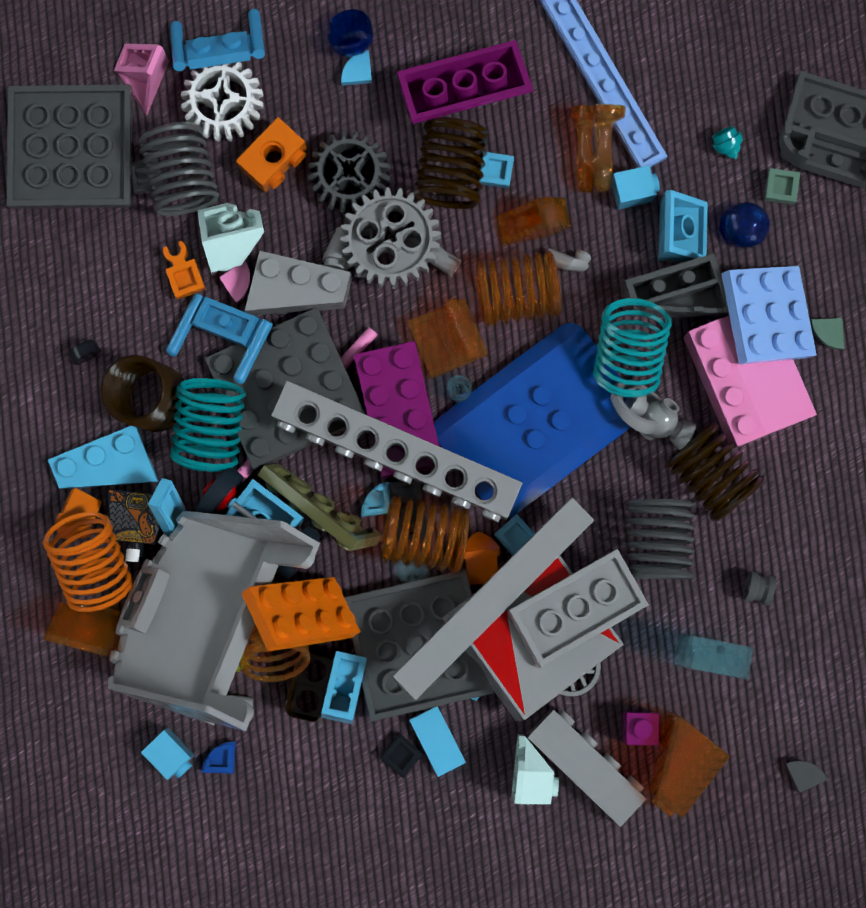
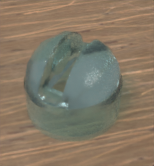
(466, 388)

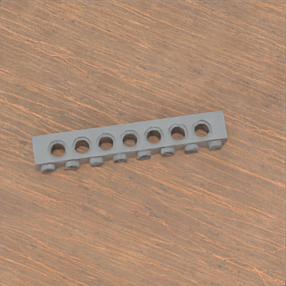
(296, 398)

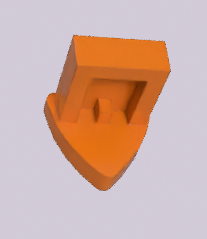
(77, 503)
(481, 558)

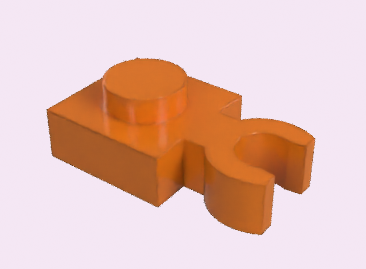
(184, 274)

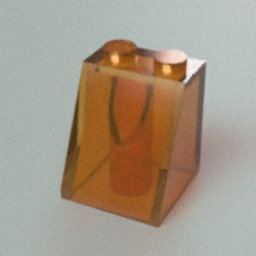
(683, 766)

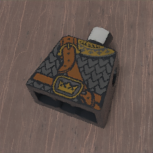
(133, 522)

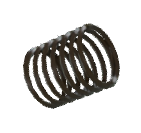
(455, 187)
(118, 386)
(732, 497)

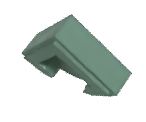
(829, 332)

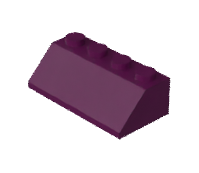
(464, 82)

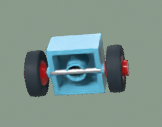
(252, 503)

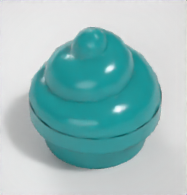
(727, 142)

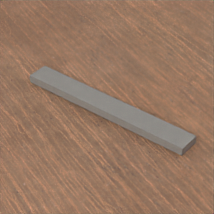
(492, 599)

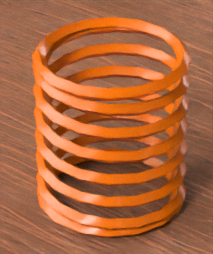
(93, 565)

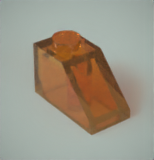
(533, 220)

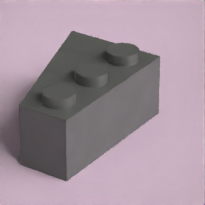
(682, 290)

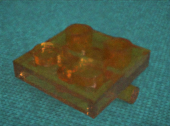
(447, 338)

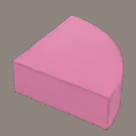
(237, 282)

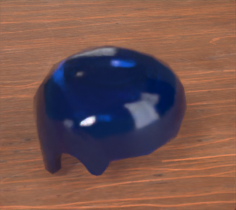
(350, 33)
(744, 225)

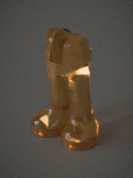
(601, 162)

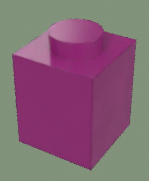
(640, 727)

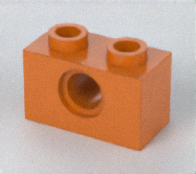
(275, 138)

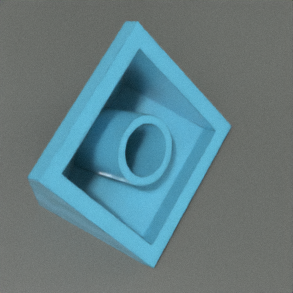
(682, 227)

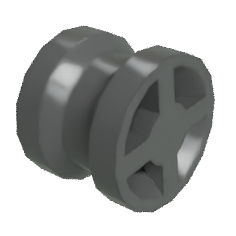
(759, 588)

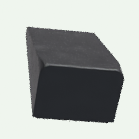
(405, 492)

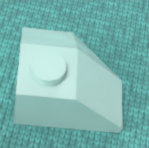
(228, 235)
(532, 776)

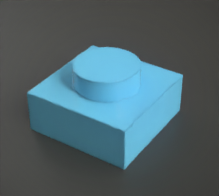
(497, 170)

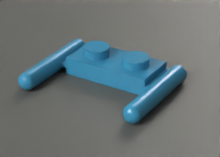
(217, 49)
(225, 323)

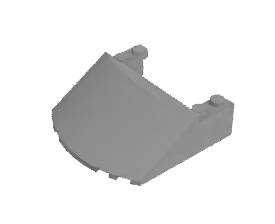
(188, 615)

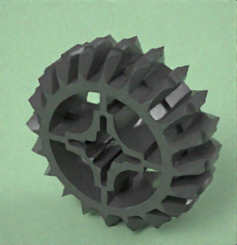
(358, 162)

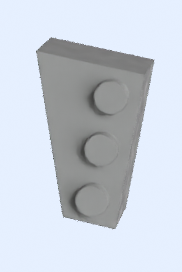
(295, 286)

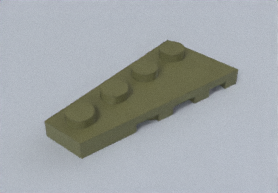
(319, 508)

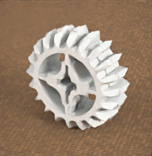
(198, 94)

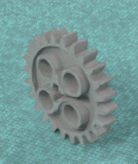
(374, 215)

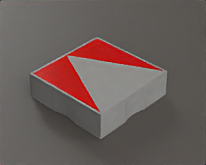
(511, 667)

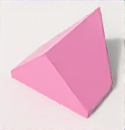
(143, 69)

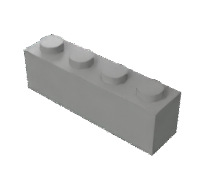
(586, 767)

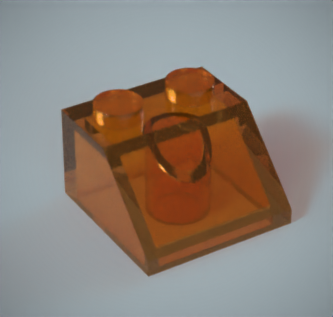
(85, 630)

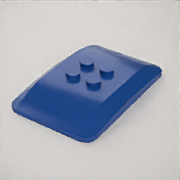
(536, 416)

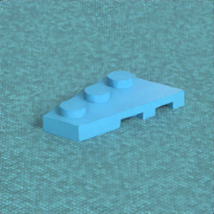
(106, 461)

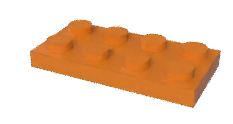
(300, 613)

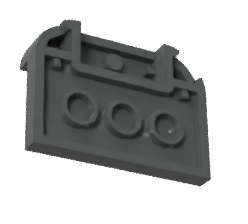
(826, 129)

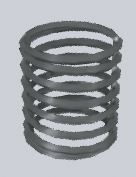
(182, 143)
(666, 570)

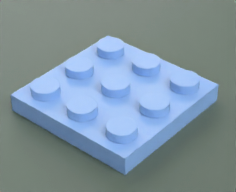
(768, 314)

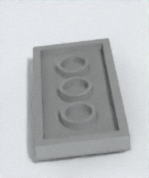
(577, 608)

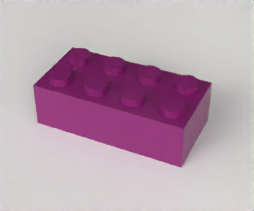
(397, 396)

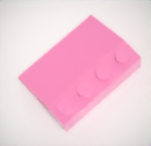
(746, 397)

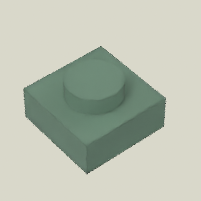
(782, 186)

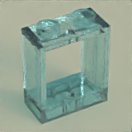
(713, 656)

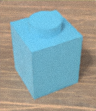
(634, 187)
(168, 754)

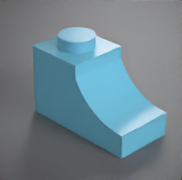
(343, 687)

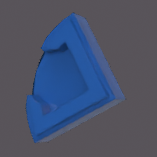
(221, 759)

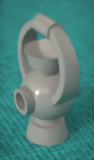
(653, 416)

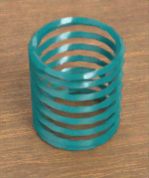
(635, 337)
(206, 446)

